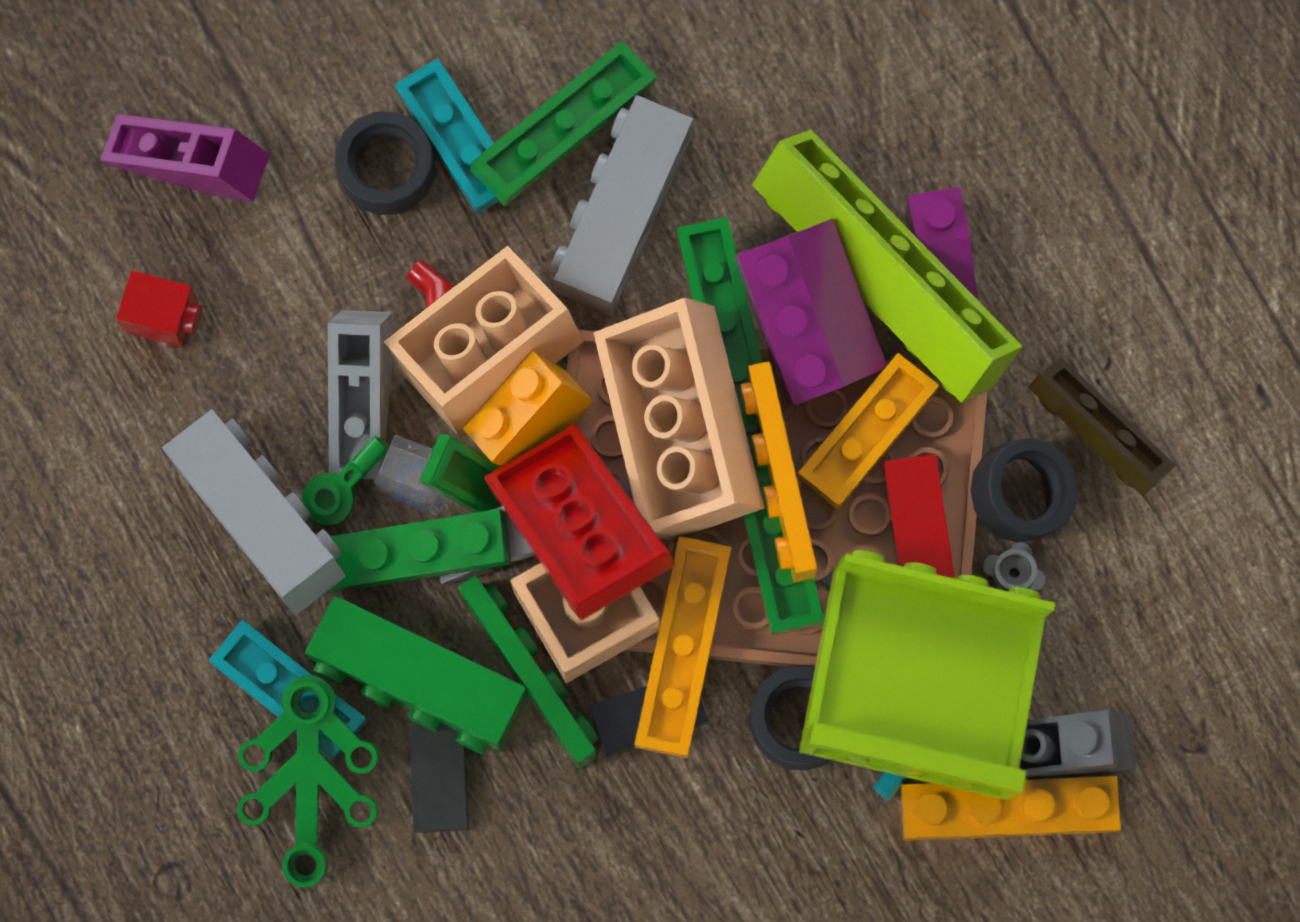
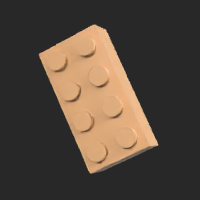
(678, 419)

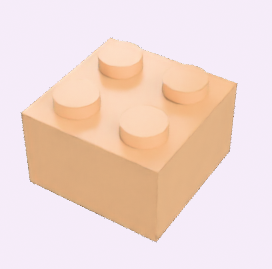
(583, 644)

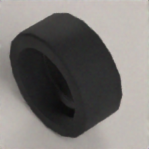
(371, 127)
(1059, 484)
(760, 726)

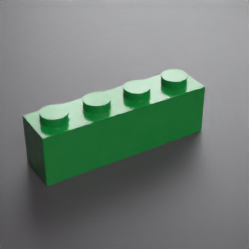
(416, 675)

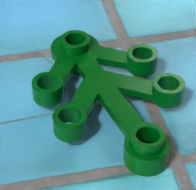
(307, 771)

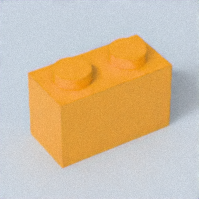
(527, 410)

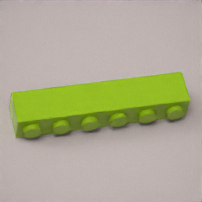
(891, 267)

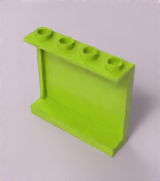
(925, 675)

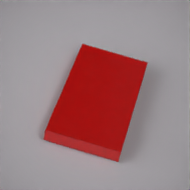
(579, 522)

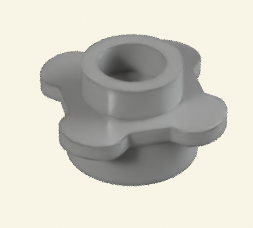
(1019, 558)

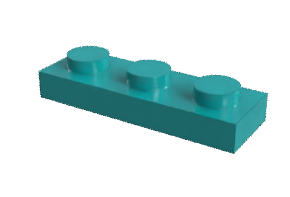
(449, 126)
(267, 671)

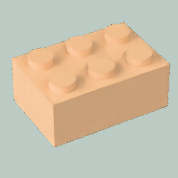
(479, 335)

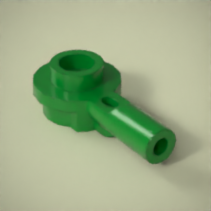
(332, 495)

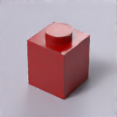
(159, 309)

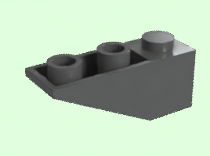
(1078, 745)

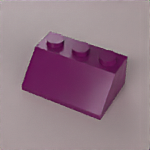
(810, 312)

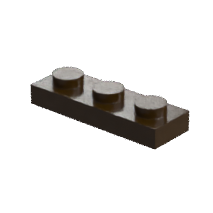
(1101, 426)

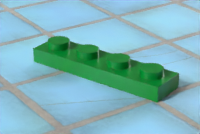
(562, 123)
(423, 550)
(517, 651)

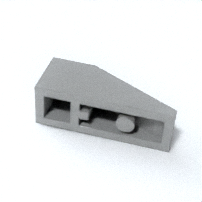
(357, 384)

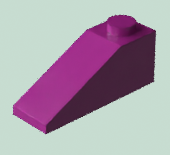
(187, 155)
(942, 227)

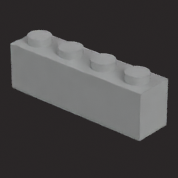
(622, 205)
(255, 512)

